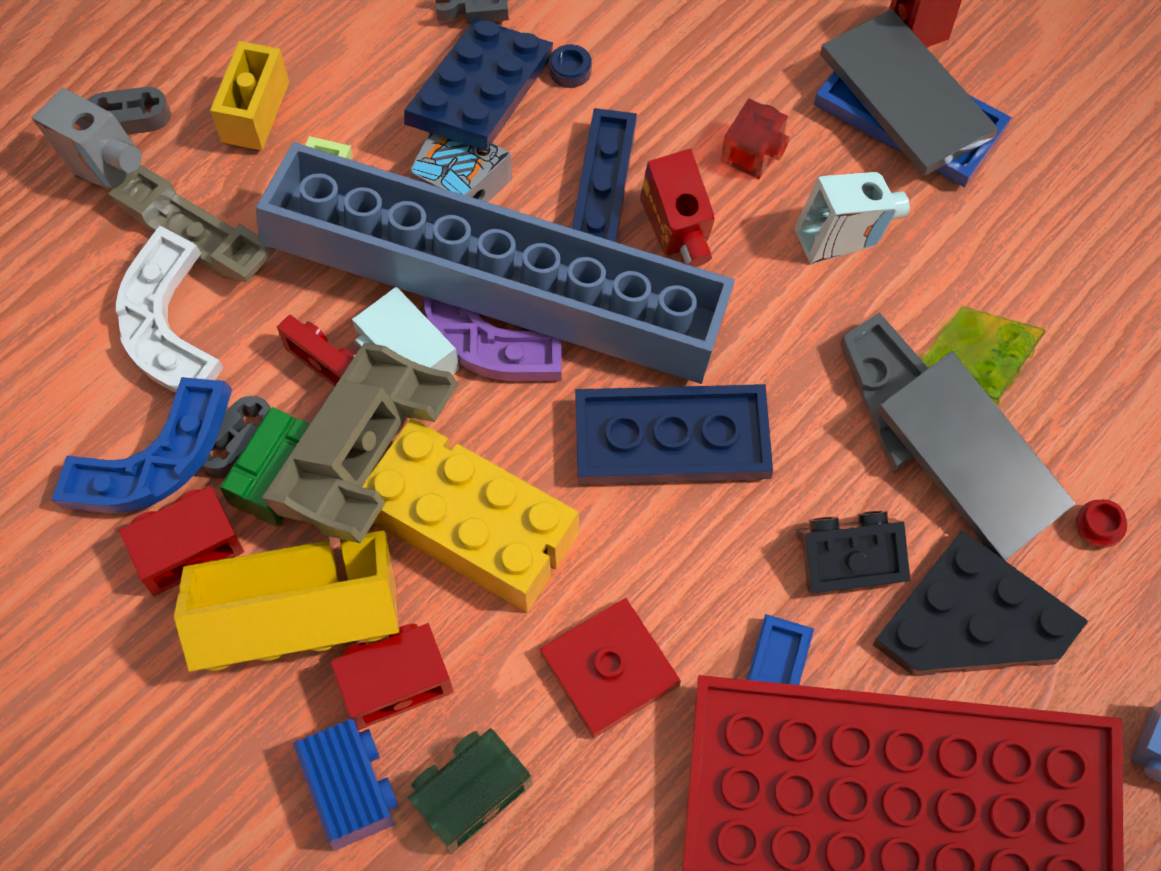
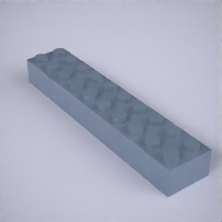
(494, 261)

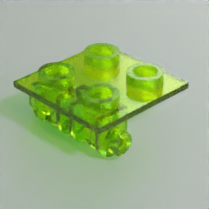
(988, 347)

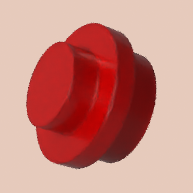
(1101, 523)

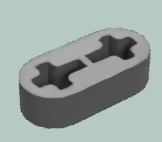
(130, 108)
(235, 434)

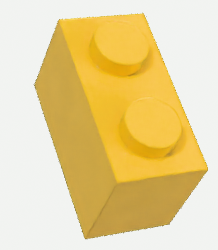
(250, 95)

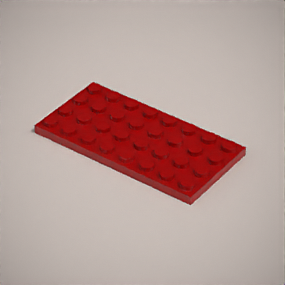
(897, 783)

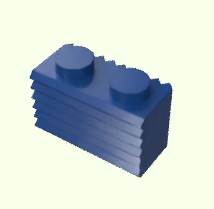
(345, 784)

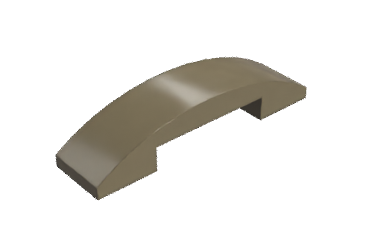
(223, 248)

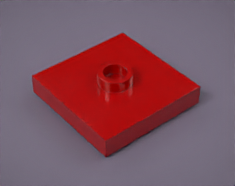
(610, 667)

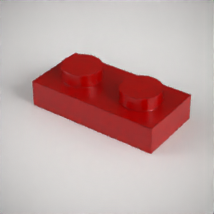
(311, 348)

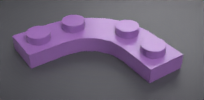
(494, 350)

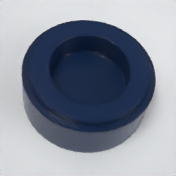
(570, 66)

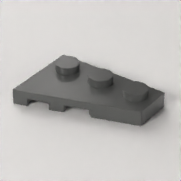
(881, 367)

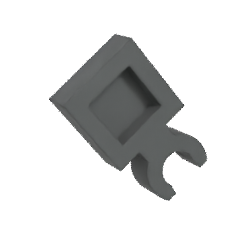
(481, 9)

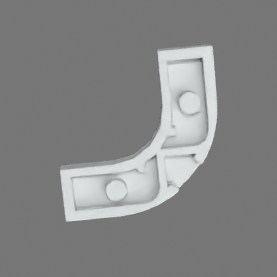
(144, 312)

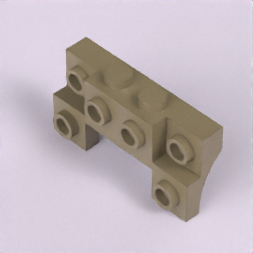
(348, 437)

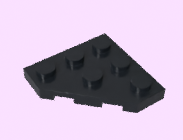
(977, 617)

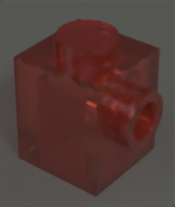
(755, 138)

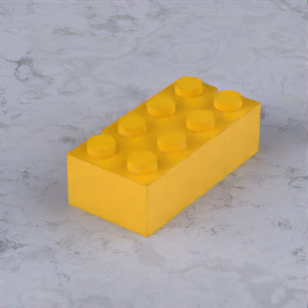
(472, 514)
(285, 602)

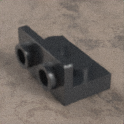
(854, 552)

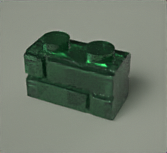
(469, 788)

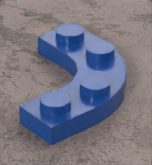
(161, 467)

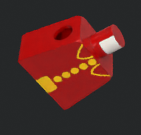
(678, 206)

